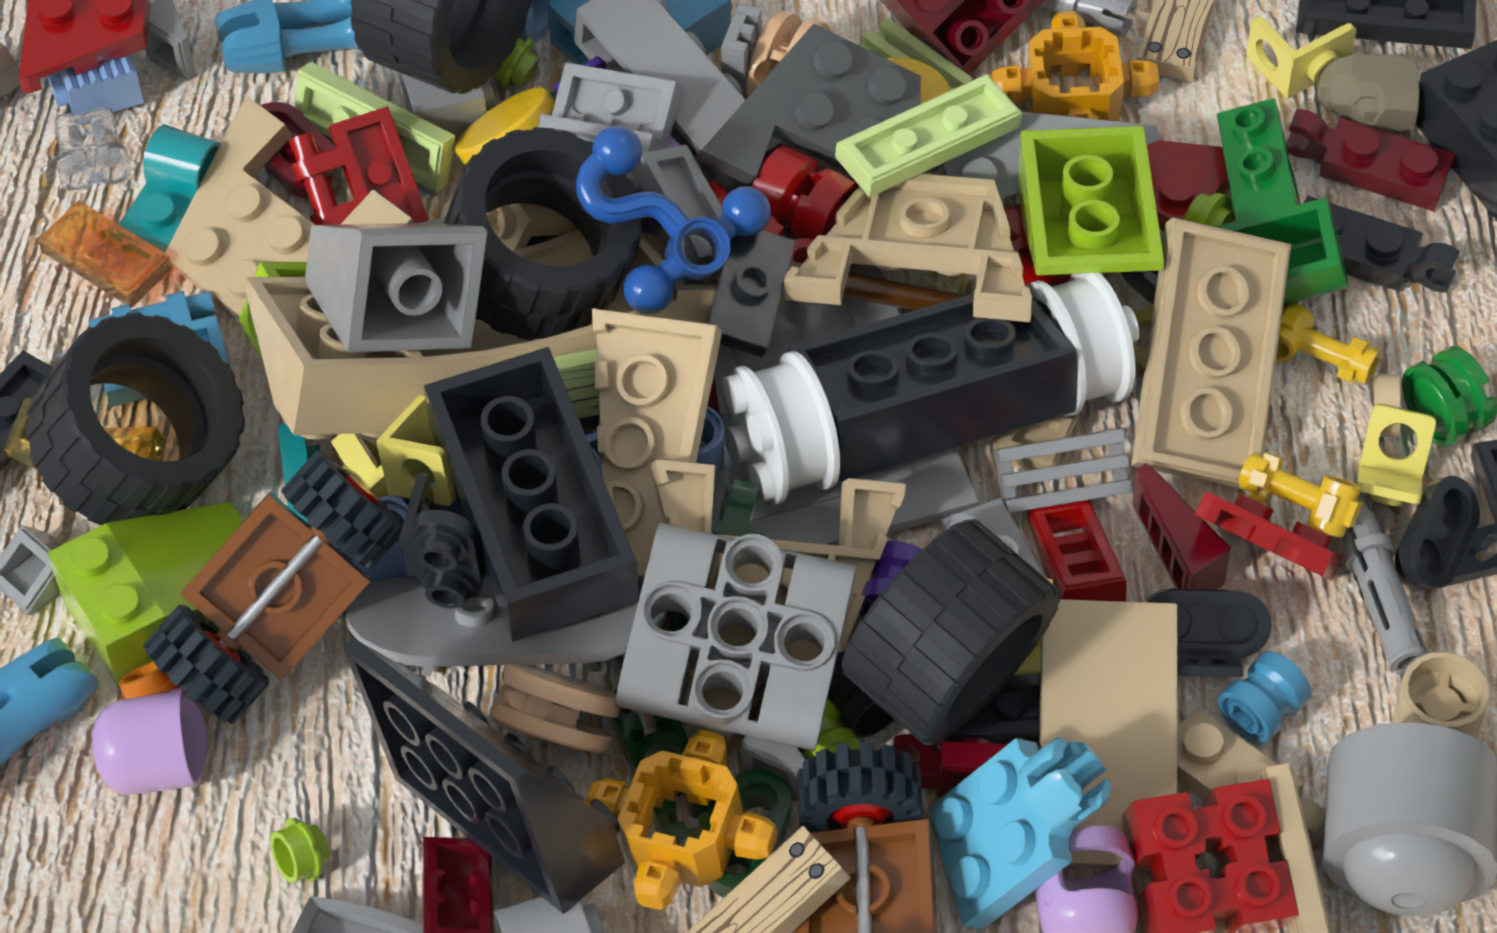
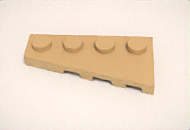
(651, 407)

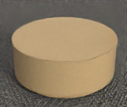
(1388, 393)

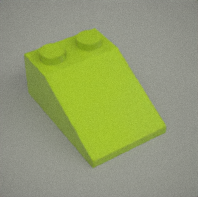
(1088, 201)
(131, 575)

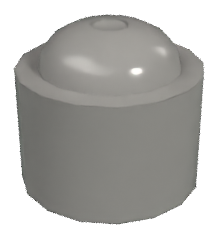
(1411, 817)

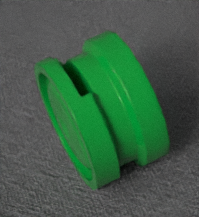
(1451, 393)

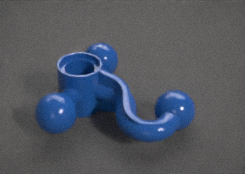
(649, 286)

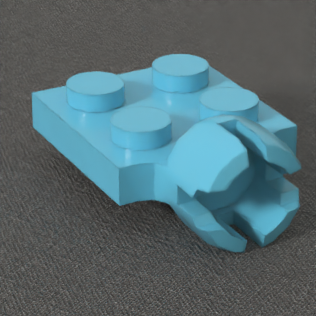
(1013, 823)

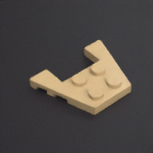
(241, 222)
(921, 225)
(865, 516)

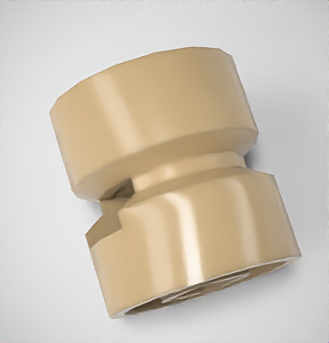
(1443, 692)

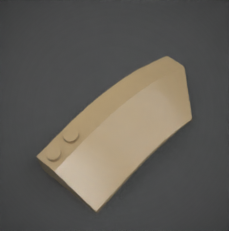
(339, 392)

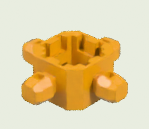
(1073, 48)
(702, 777)

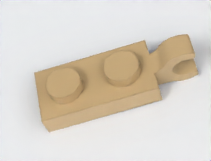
(1217, 757)

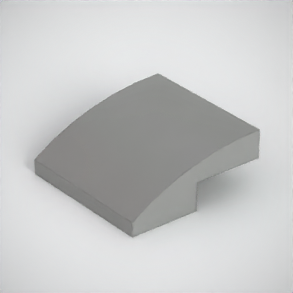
(601, 98)

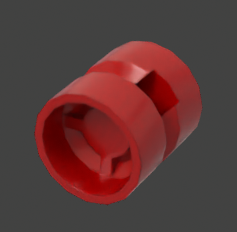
(801, 193)

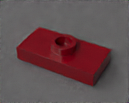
(456, 887)

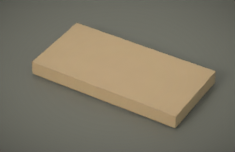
(1210, 352)
(1114, 687)

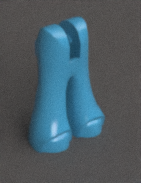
(39, 691)

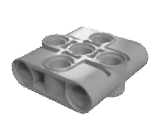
(679, 582)

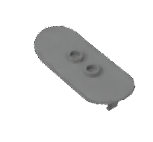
(412, 631)

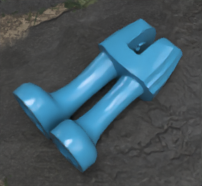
(265, 33)

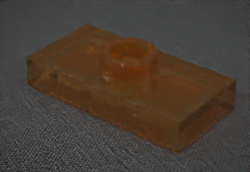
(105, 253)

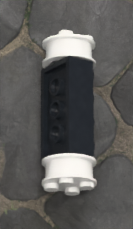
(926, 385)

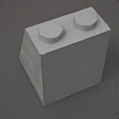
(397, 283)

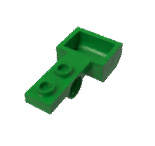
(1270, 205)

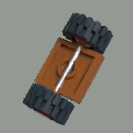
(274, 587)
(871, 821)

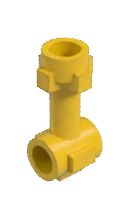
(1355, 360)
(1332, 504)

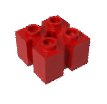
(1234, 828)

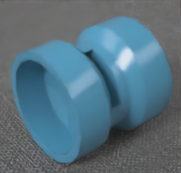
(1261, 701)

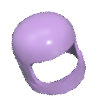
(142, 743)
(1096, 902)

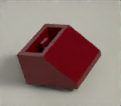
(962, 29)

